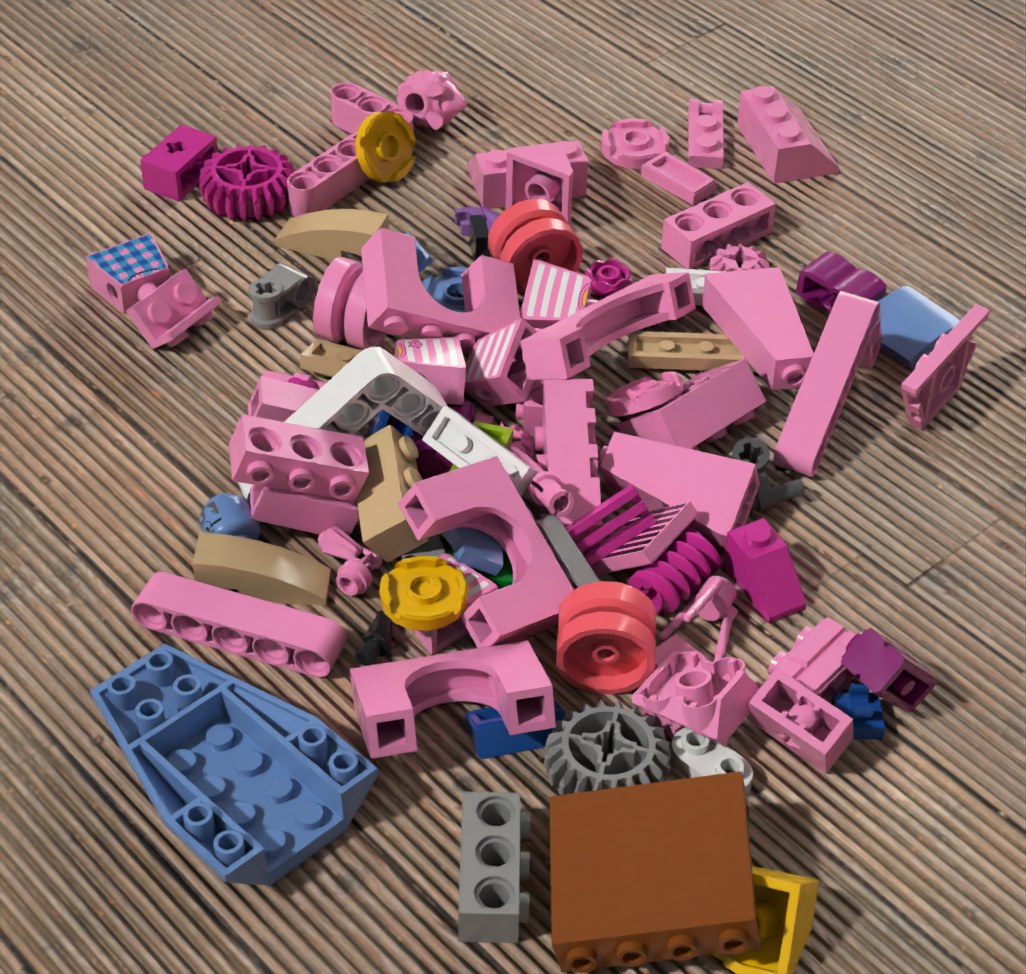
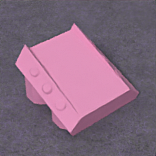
(699, 694)

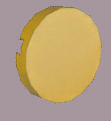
(385, 146)
(422, 604)

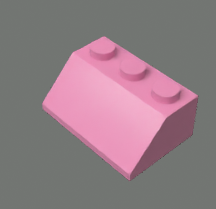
(782, 136)
(489, 174)
(702, 409)

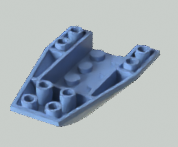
(232, 766)

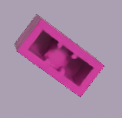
(176, 162)

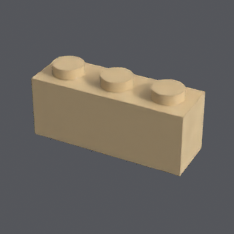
(390, 476)

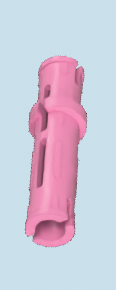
(547, 488)

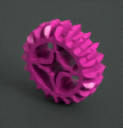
(246, 182)

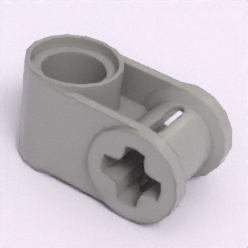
(279, 295)

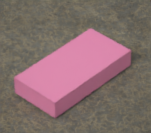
(679, 178)

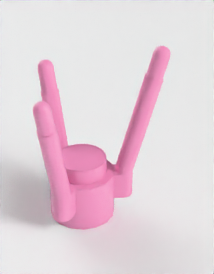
(710, 603)

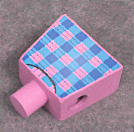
(127, 271)

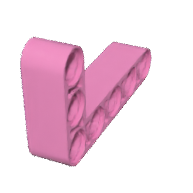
(337, 169)
(848, 341)

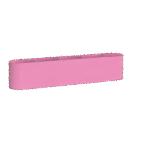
(239, 624)

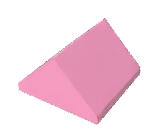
(541, 174)

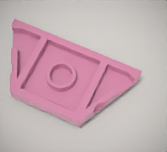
(942, 371)

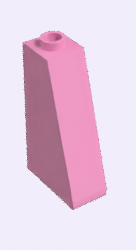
(761, 323)
(672, 475)

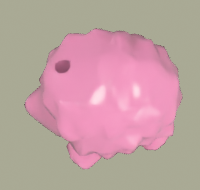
(431, 98)

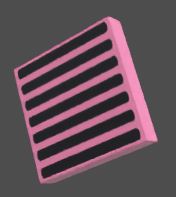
(651, 543)

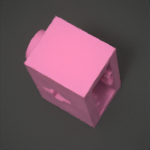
(801, 720)

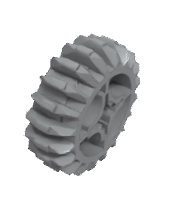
(586, 738)

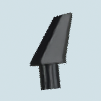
(376, 640)

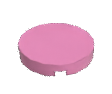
(633, 142)
(644, 394)

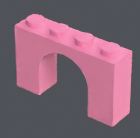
(403, 307)
(487, 500)
(296, 510)
(495, 675)

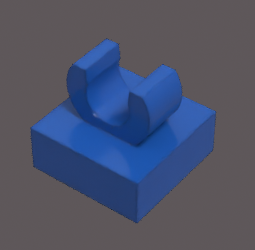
(864, 709)

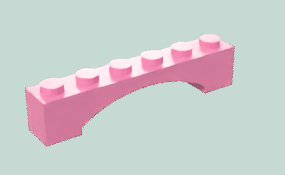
(567, 345)

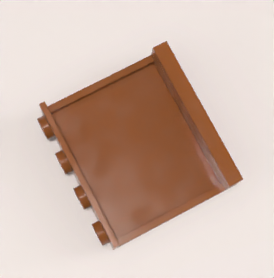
(652, 873)

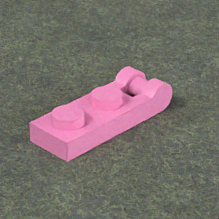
(705, 134)

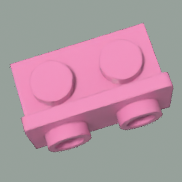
(171, 310)

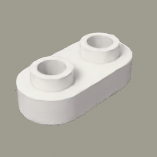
(706, 757)

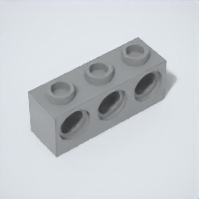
(490, 838)

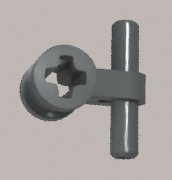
(757, 452)

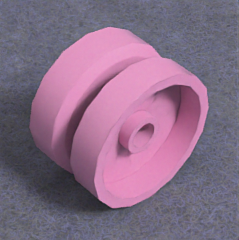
(341, 307)

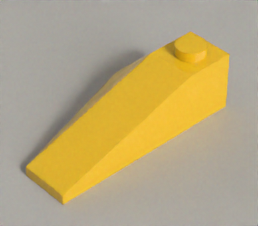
(784, 921)

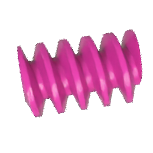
(677, 571)

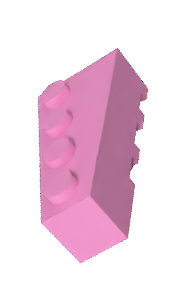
(570, 446)

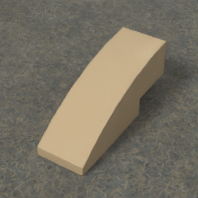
(331, 232)
(260, 570)

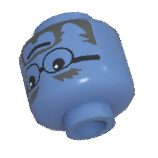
(229, 516)

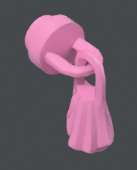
(355, 574)

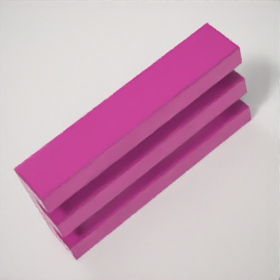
(621, 537)

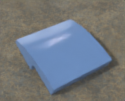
(912, 325)

